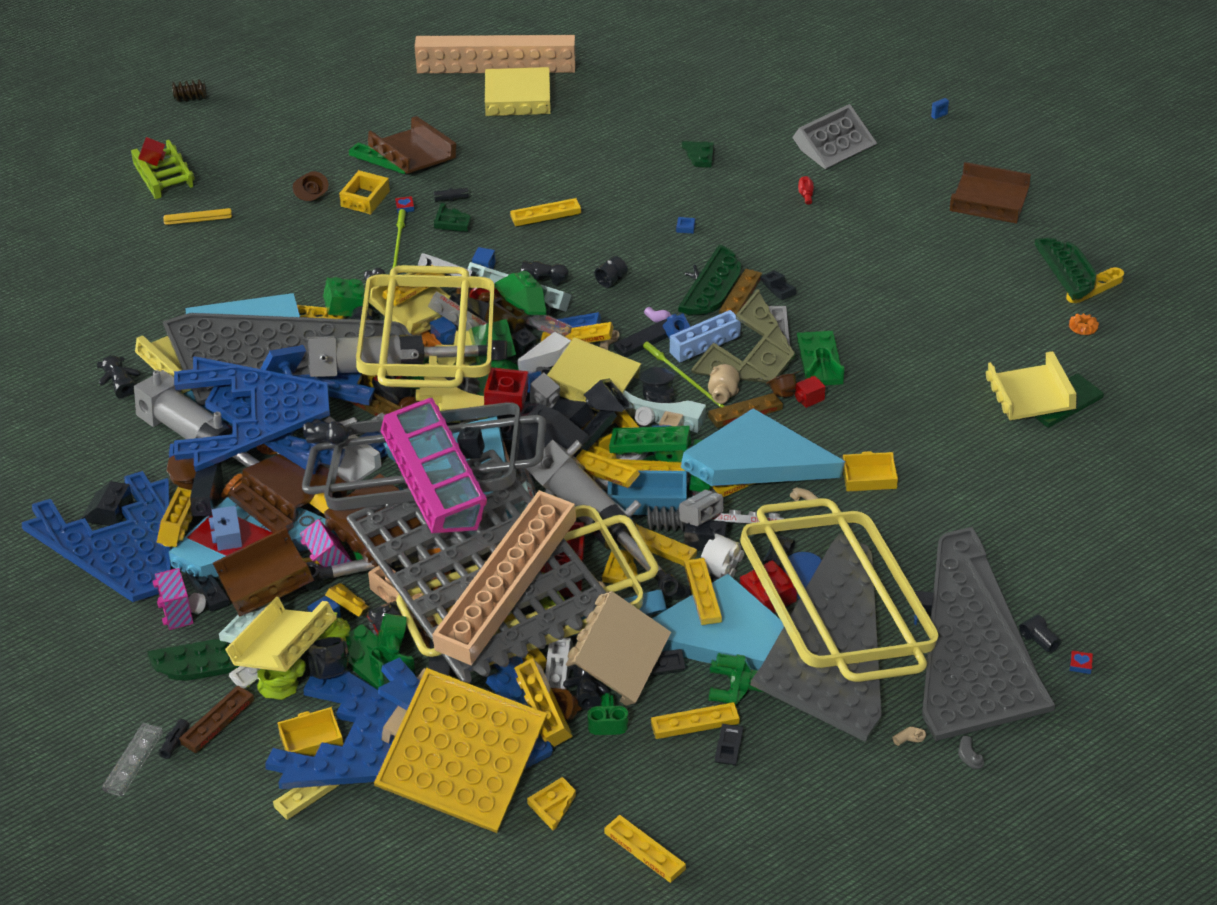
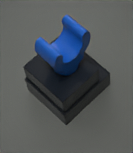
(926, 600)

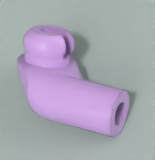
(656, 316)

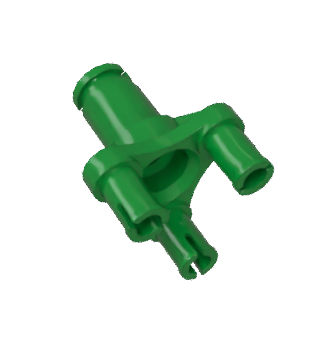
(740, 678)

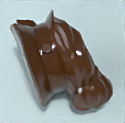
(181, 472)

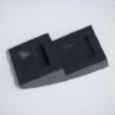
(777, 285)
(729, 744)

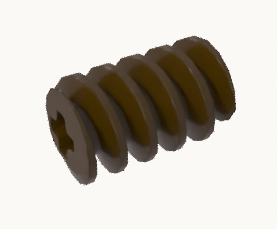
(189, 90)

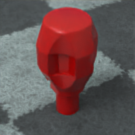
(806, 188)

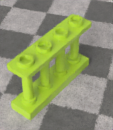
(150, 177)

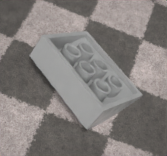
(834, 137)

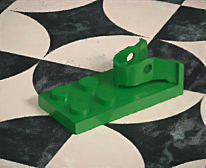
(820, 357)
(660, 440)
(368, 658)

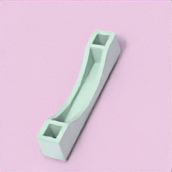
(553, 297)
(693, 412)

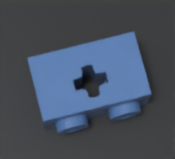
(226, 528)

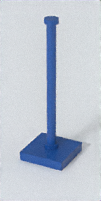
(284, 360)

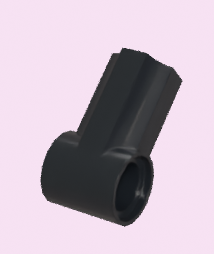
(788, 546)
(1036, 629)

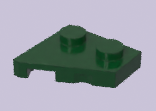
(699, 152)
(451, 219)

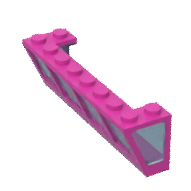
(434, 467)

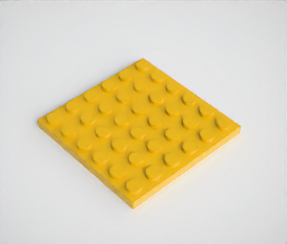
(461, 750)

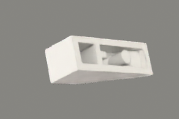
(544, 354)
(556, 666)

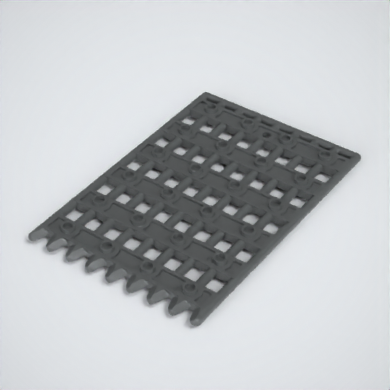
(432, 602)

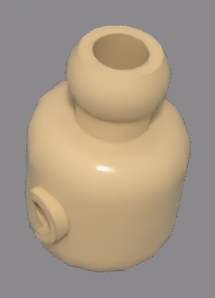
(723, 383)

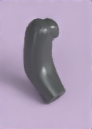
(967, 754)

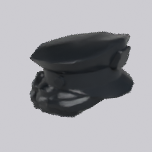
(658, 385)

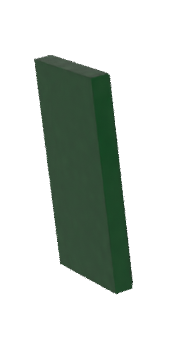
(1085, 395)

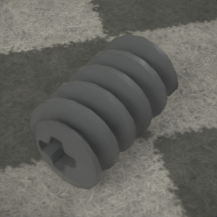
(664, 518)

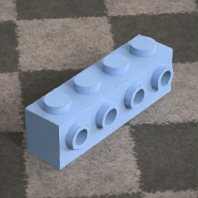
(702, 335)

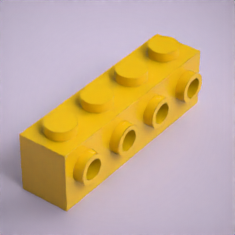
(176, 519)
(541, 697)

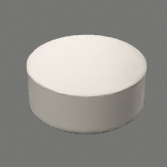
(644, 416)
(197, 603)

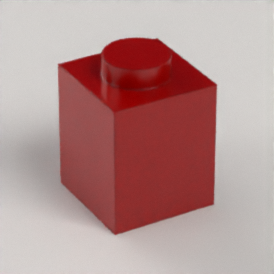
(152, 151)
(810, 391)

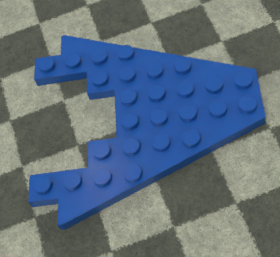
(120, 554)
(363, 749)

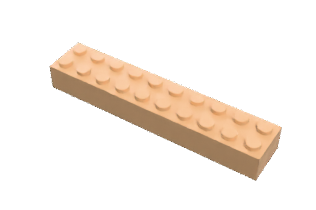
(479, 53)
(504, 578)

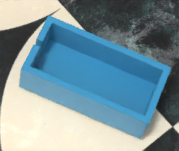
(651, 490)

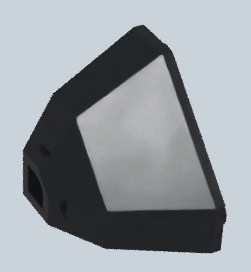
(557, 428)

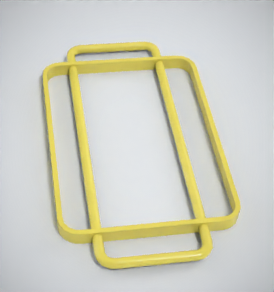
(458, 370)
(582, 510)
(837, 658)

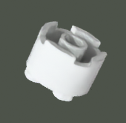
(722, 556)

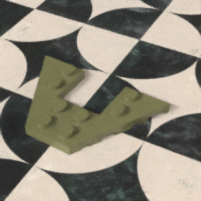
(766, 359)

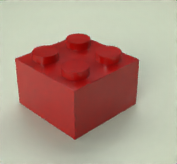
(506, 387)
(780, 581)

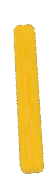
(197, 216)

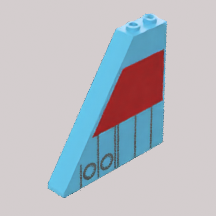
(199, 552)

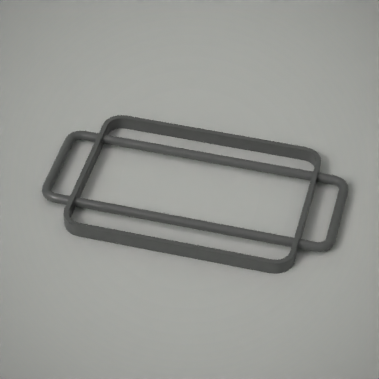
(406, 495)

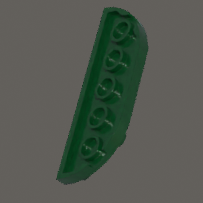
(1068, 265)
(713, 283)
(193, 660)

